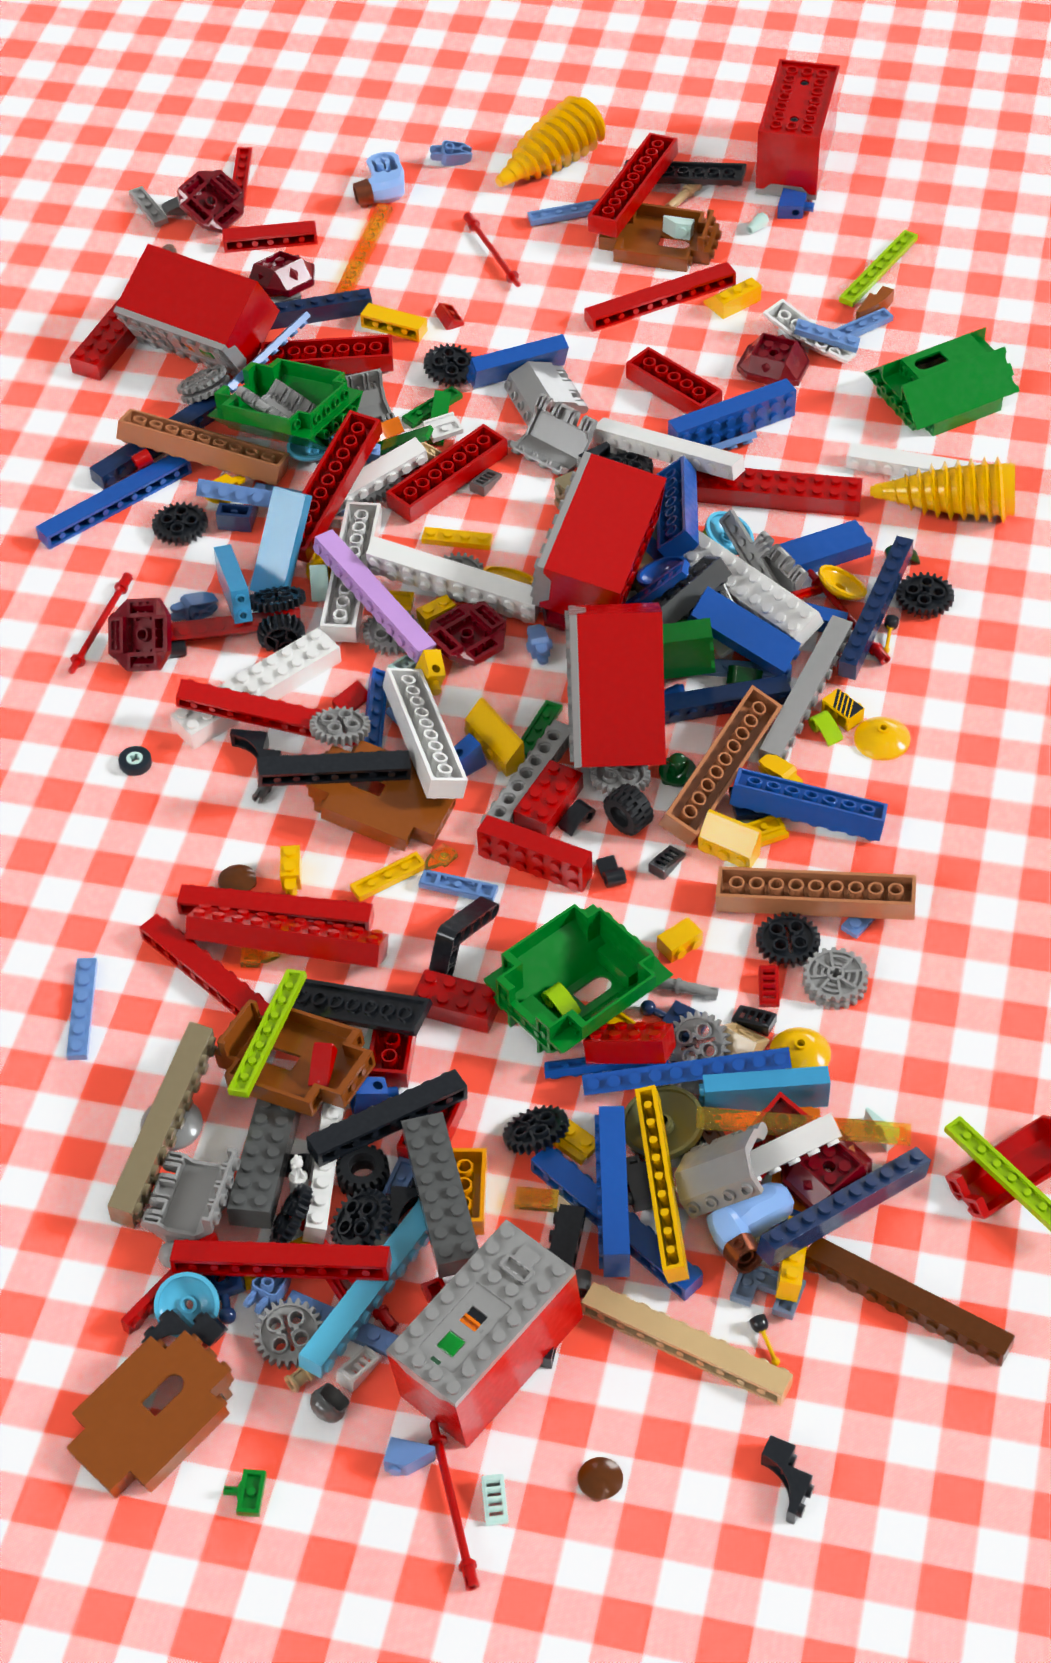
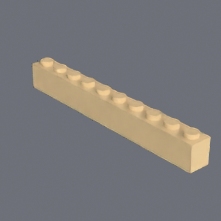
(687, 1343)

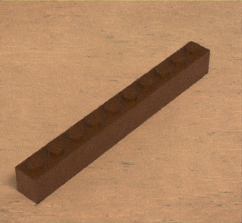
(909, 1301)

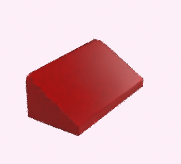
(448, 316)
(353, 696)

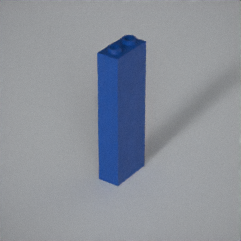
(496, 366)
(830, 546)
(746, 633)

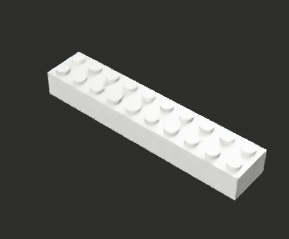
(451, 578)
(761, 594)
(341, 609)
(269, 678)
(424, 733)

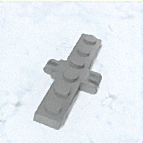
(748, 551)

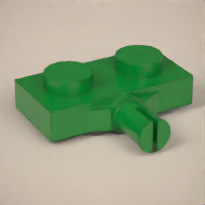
(249, 1492)

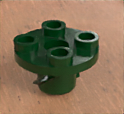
(677, 770)

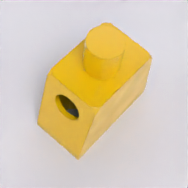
(433, 669)

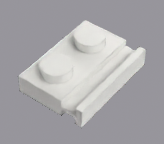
(444, 427)

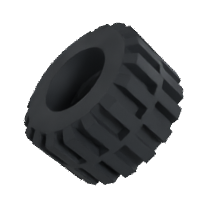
(628, 809)
(363, 1158)

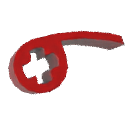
(142, 459)

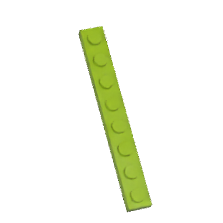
(878, 268)
(267, 1033)
(1001, 1169)

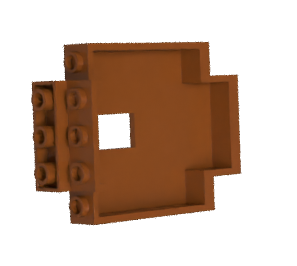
(641, 237)
(392, 817)
(297, 1038)
(129, 1442)

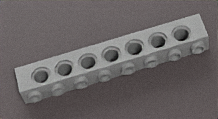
(548, 747)

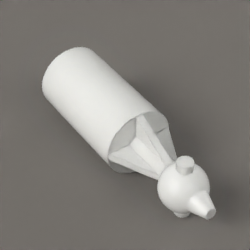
(297, 1174)

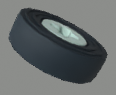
(137, 767)

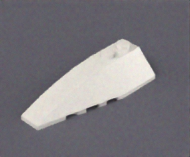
(786, 316)

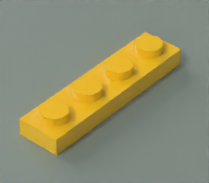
(457, 538)
(387, 876)

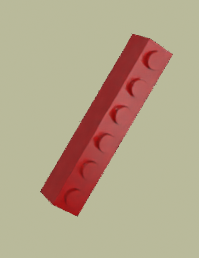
(269, 236)

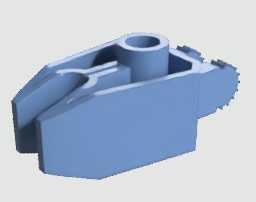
(451, 153)
(194, 606)
(538, 643)
(265, 1291)

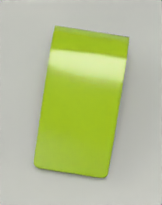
(827, 726)
(560, 998)

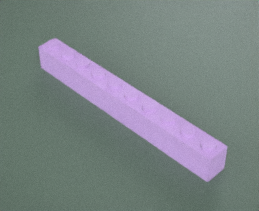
(373, 595)

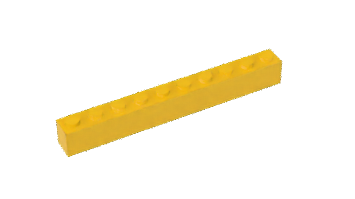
(661, 1185)

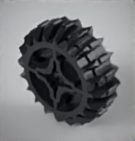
(279, 631)

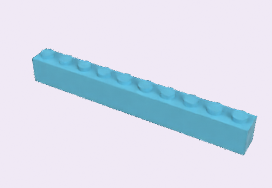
(363, 1297)

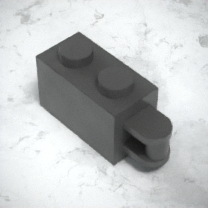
(638, 1184)

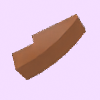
(874, 302)

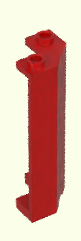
(1026, 1149)

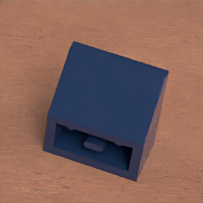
(236, 517)

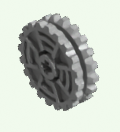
(203, 384)
(835, 978)

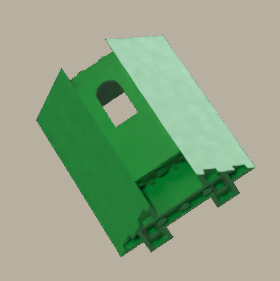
(319, 385)
(950, 393)
(688, 648)
(574, 952)

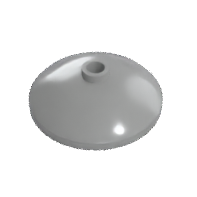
(190, 1130)

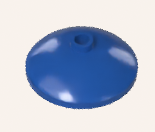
(656, 569)

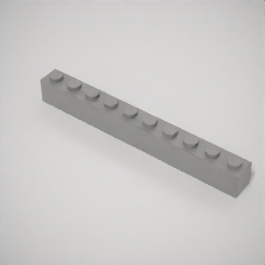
(807, 688)

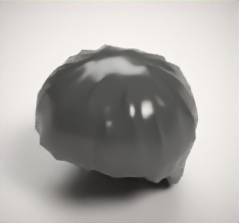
(329, 1403)

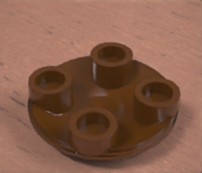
(237, 877)
(600, 1478)

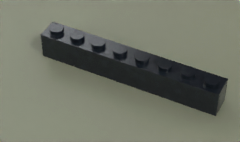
(333, 768)
(386, 1117)
(565, 1244)

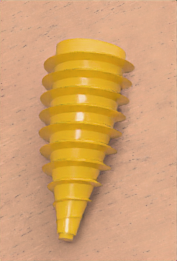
(555, 141)
(957, 489)

